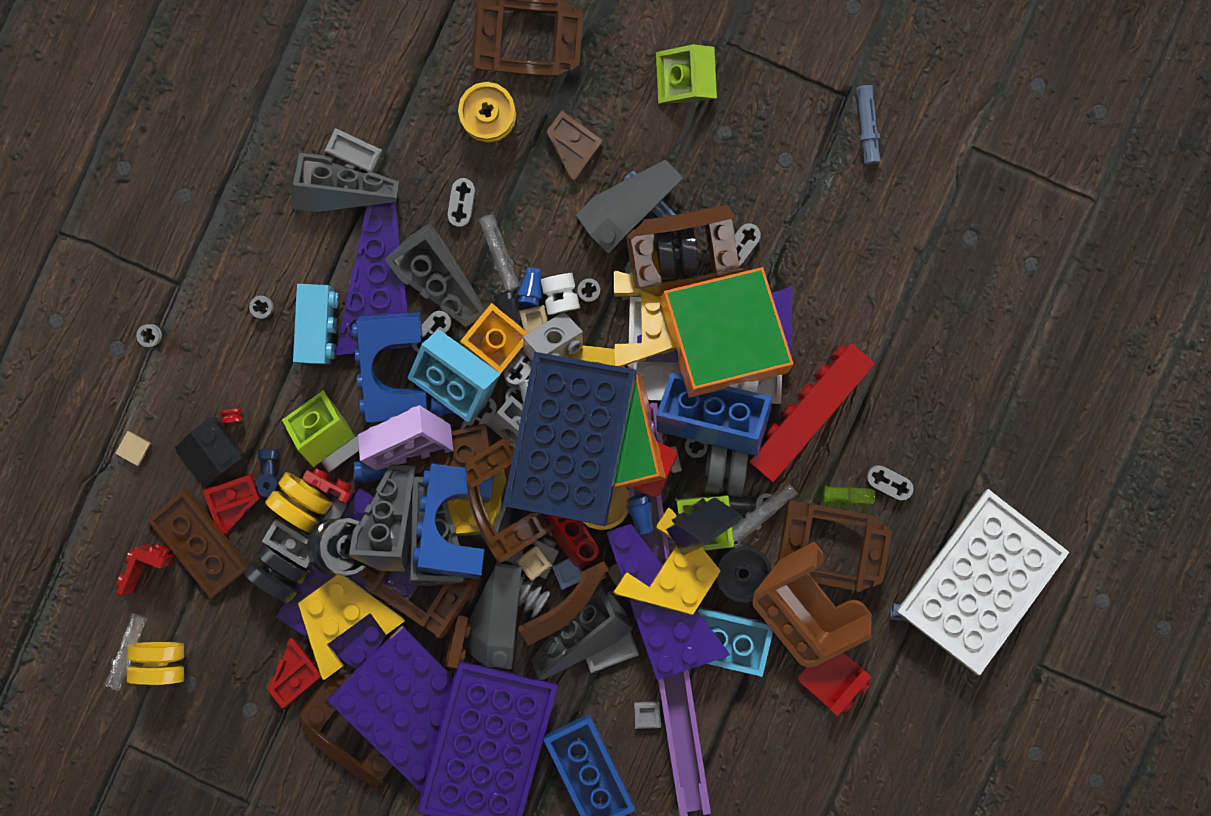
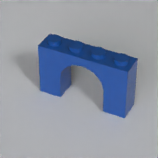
(373, 334)
(434, 552)

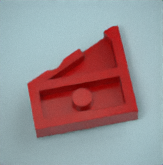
(320, 480)
(231, 500)
(293, 675)

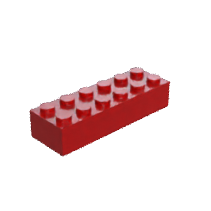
(811, 410)

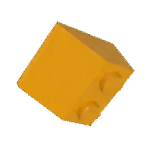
(494, 338)

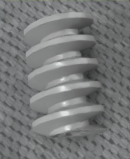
(531, 596)

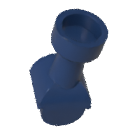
(268, 481)

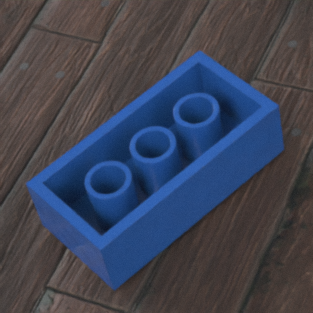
(718, 418)
(588, 769)

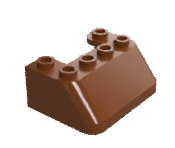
(805, 615)

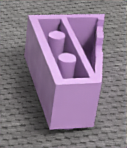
(403, 437)

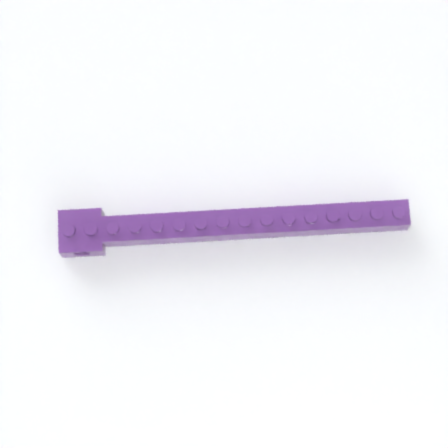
(677, 692)

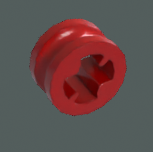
(231, 415)

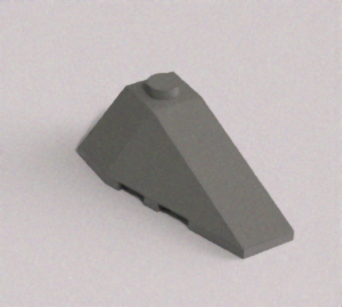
(329, 186)
(385, 529)

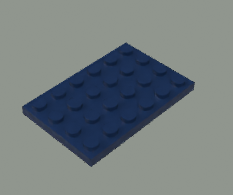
(570, 438)

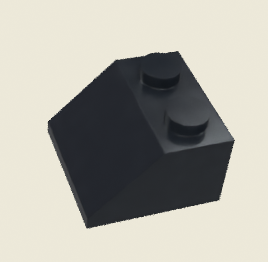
(210, 451)
(702, 524)

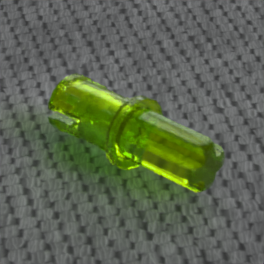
(849, 495)

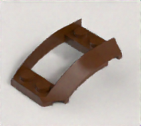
(489, 31)
(720, 244)
(521, 532)
(873, 547)
(568, 609)
(441, 612)
(315, 715)

